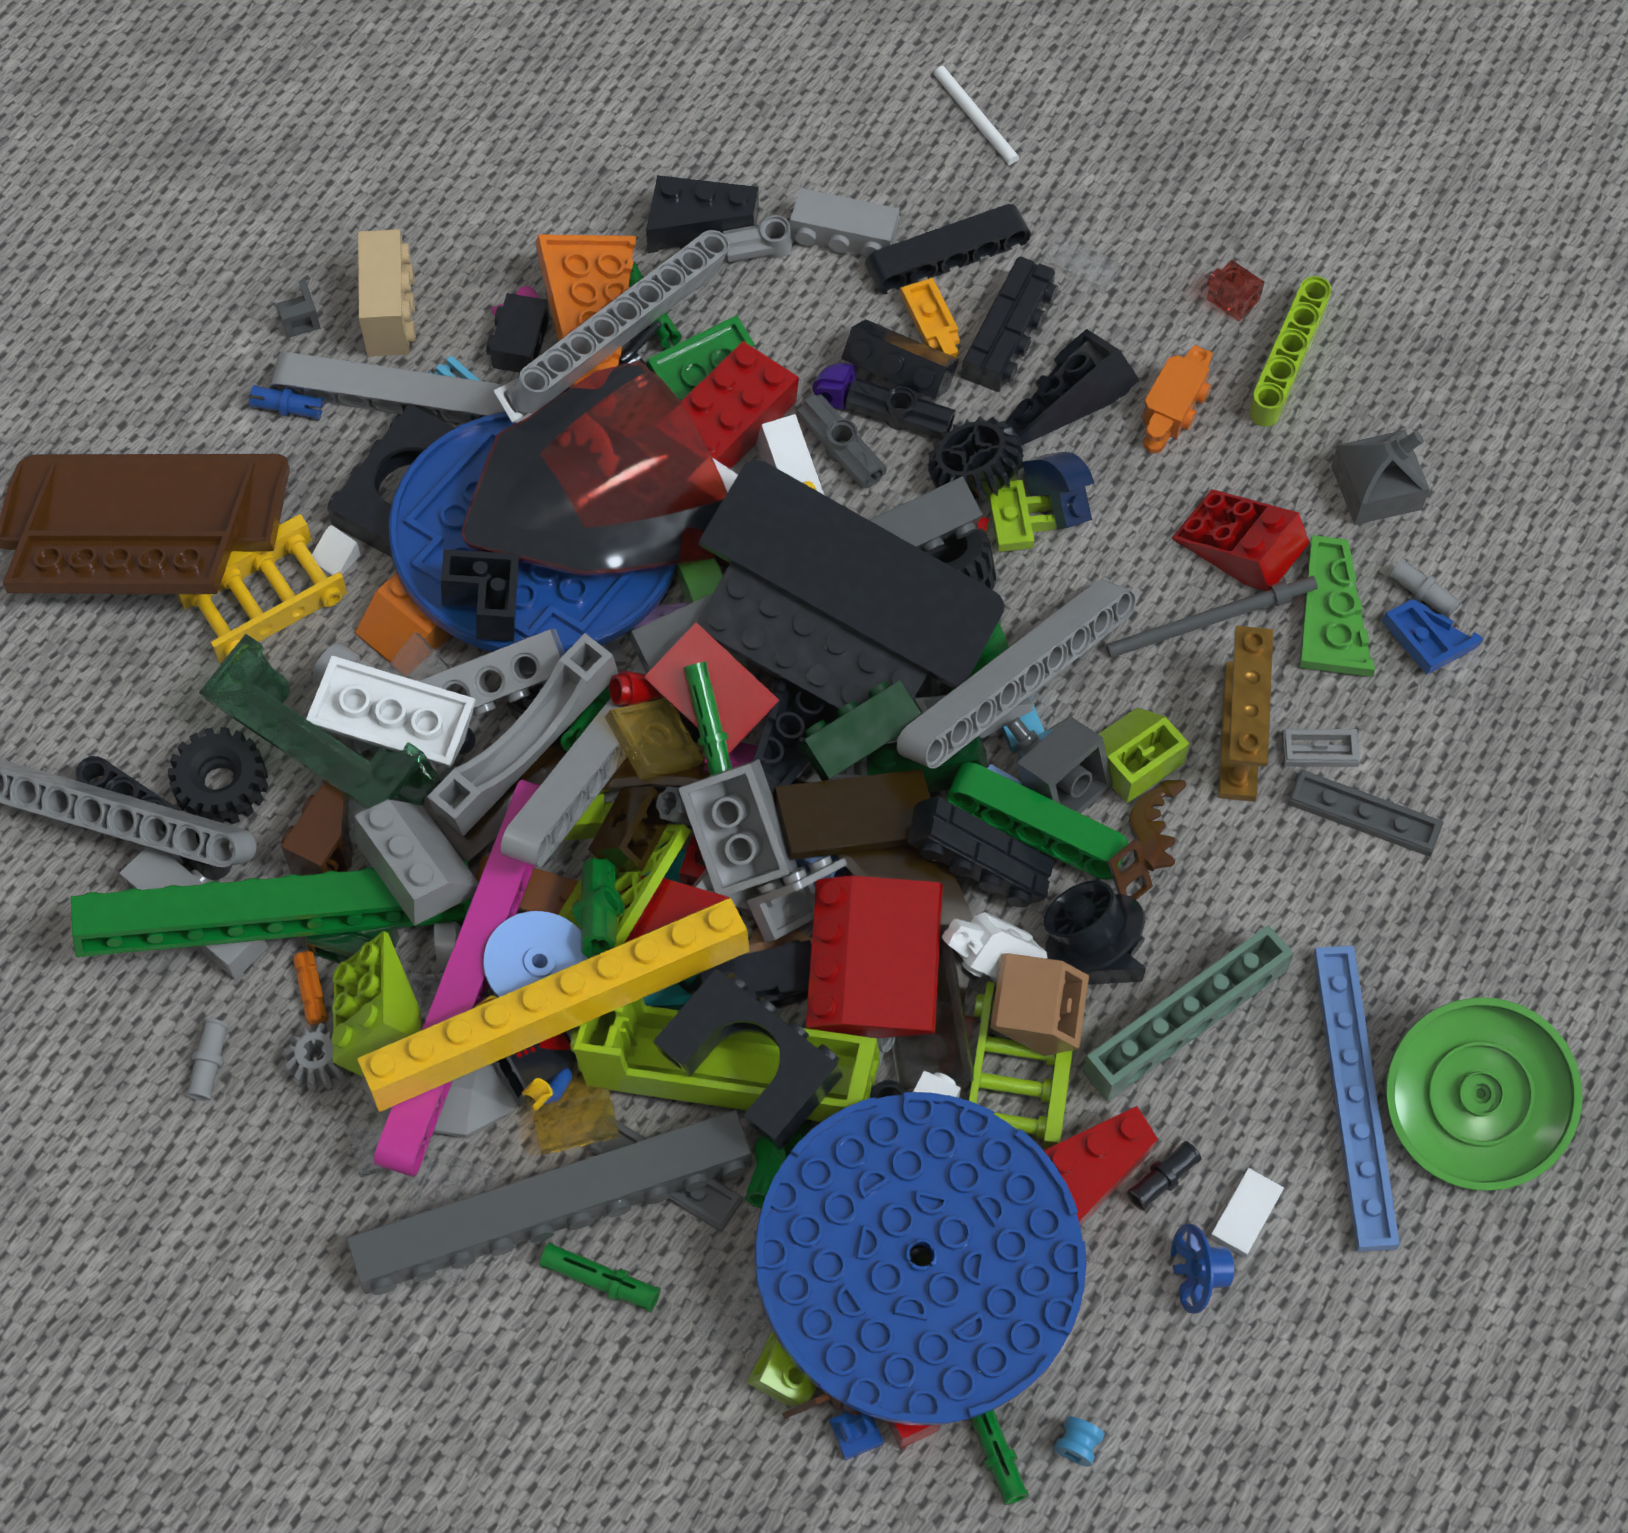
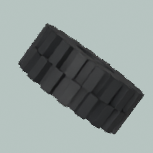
(215, 752)

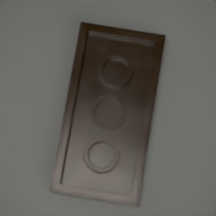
(849, 813)

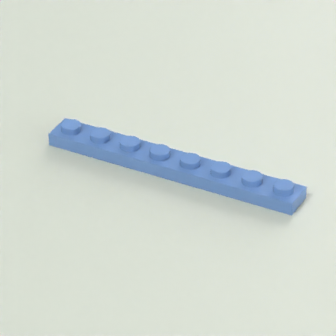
(1356, 1099)

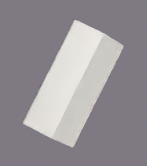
(391, 711)

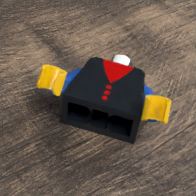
(539, 1070)

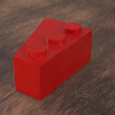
(1102, 1158)

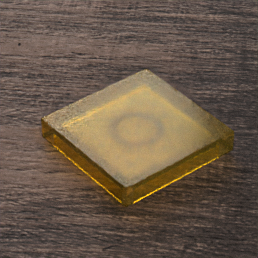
(654, 738)

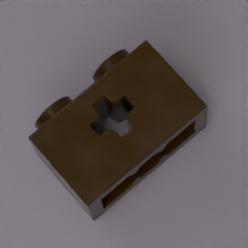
(630, 830)

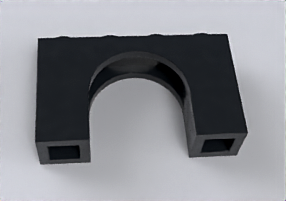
(358, 505)
(724, 1009)

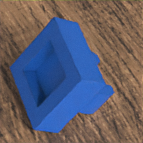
(855, 1434)

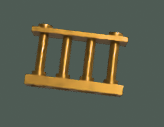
(1245, 713)

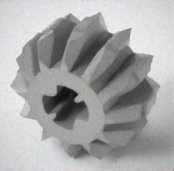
(310, 1071)

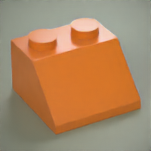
(394, 619)

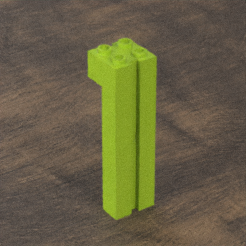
(621, 1056)

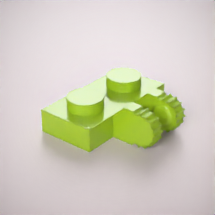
(1012, 520)

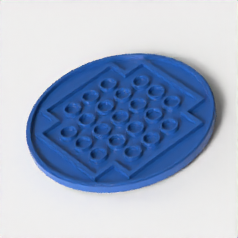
(430, 518)

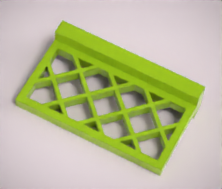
(642, 889)

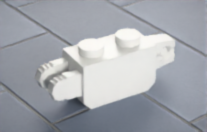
(985, 940)

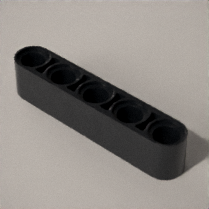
(947, 247)
(120, 782)

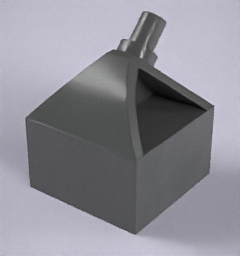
(1381, 476)
(1063, 762)

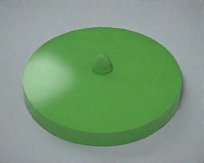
(1483, 1093)

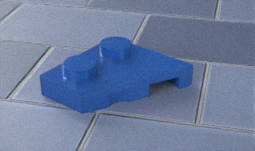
(1428, 635)

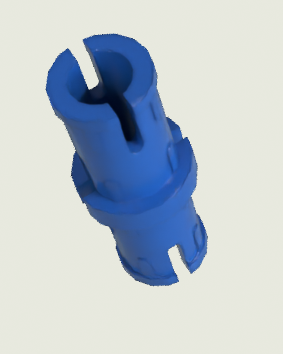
(286, 402)

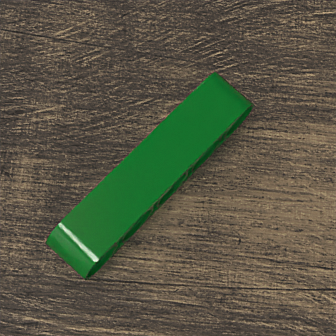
(1036, 820)

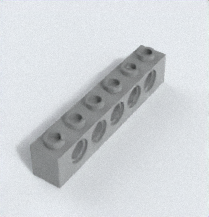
(542, 648)

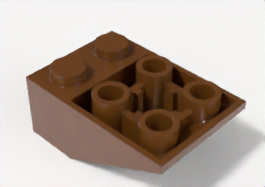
(321, 835)

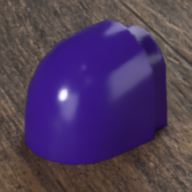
(835, 383)

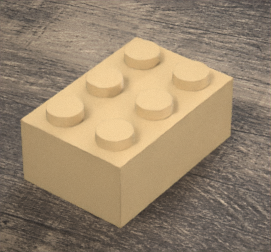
(385, 292)

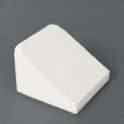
(335, 551)

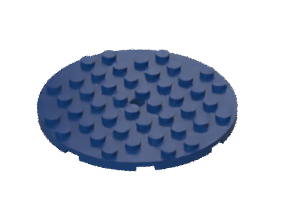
(904, 1335)

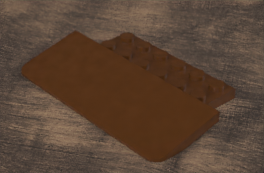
(137, 520)

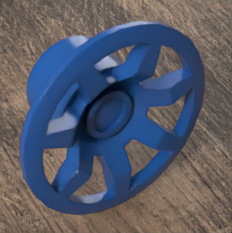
(1204, 1267)

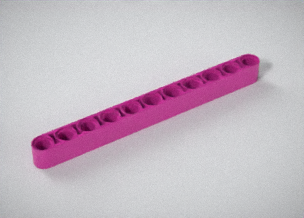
(460, 989)

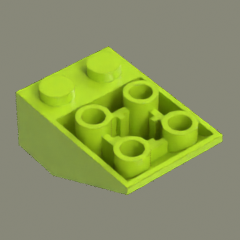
(371, 1003)

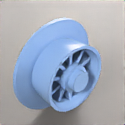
(529, 950)

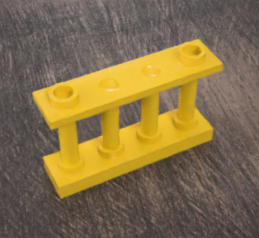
(292, 540)

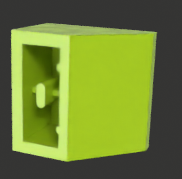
(1142, 751)

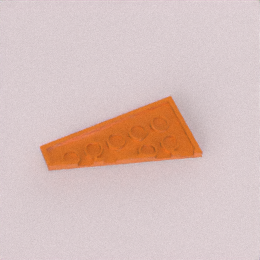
(583, 278)

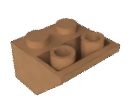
(1040, 1003)

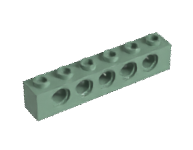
(1187, 1013)

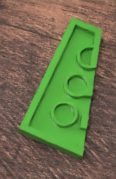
(1332, 614)

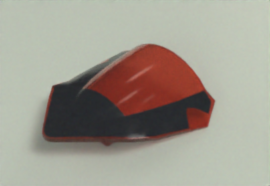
(599, 480)

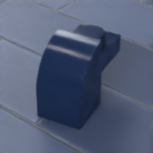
(1065, 479)

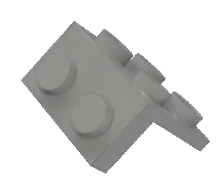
(790, 903)

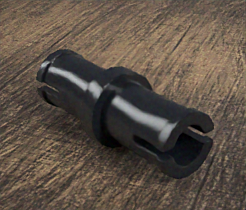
(1164, 1175)

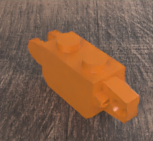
(1174, 397)

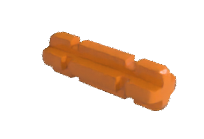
(310, 988)

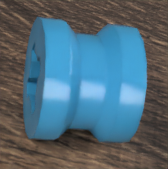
(1079, 1441)

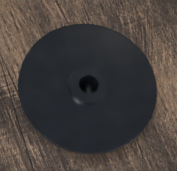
(1092, 926)

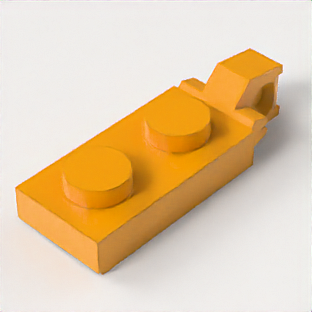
(931, 316)

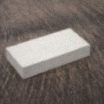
(1247, 1212)

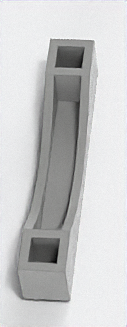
(482, 781)

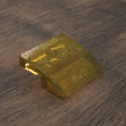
(577, 1119)

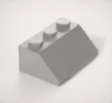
(737, 828)
(413, 859)

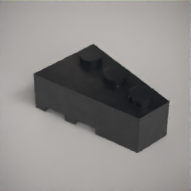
(689, 207)
(773, 973)

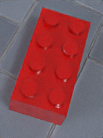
(738, 399)

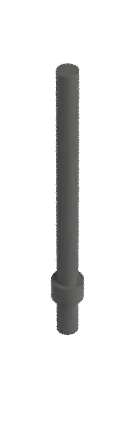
(1278, 594)

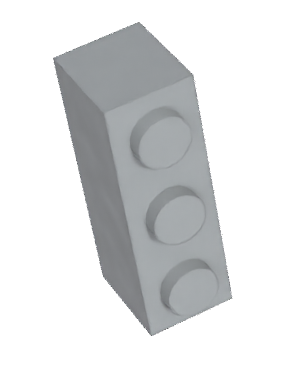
(842, 223)

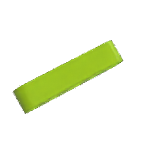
(1295, 336)

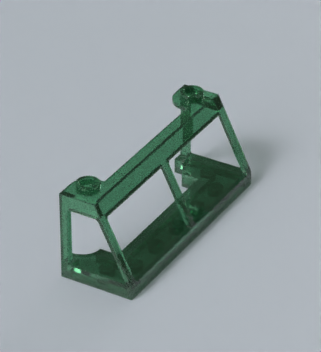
(254, 696)

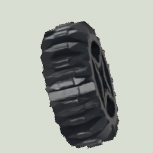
(981, 452)

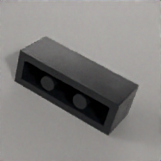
(900, 359)

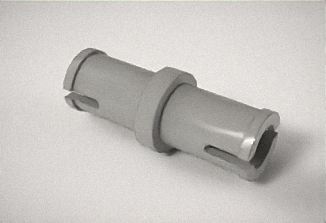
(1425, 588)
(207, 1060)

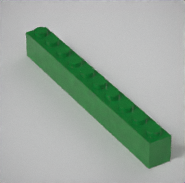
(239, 912)

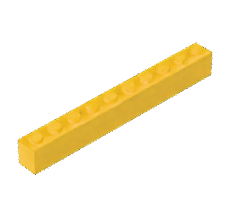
(554, 1004)

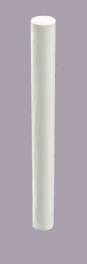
(976, 115)

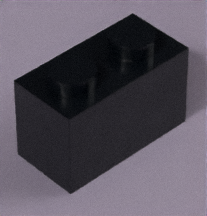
(518, 333)

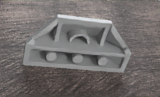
(471, 1103)

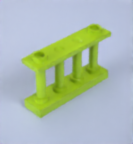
(1050, 1091)

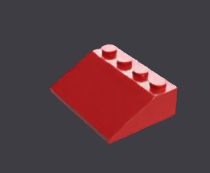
(874, 956)

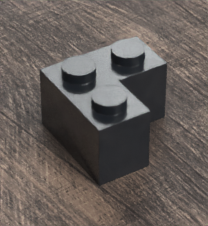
(483, 582)

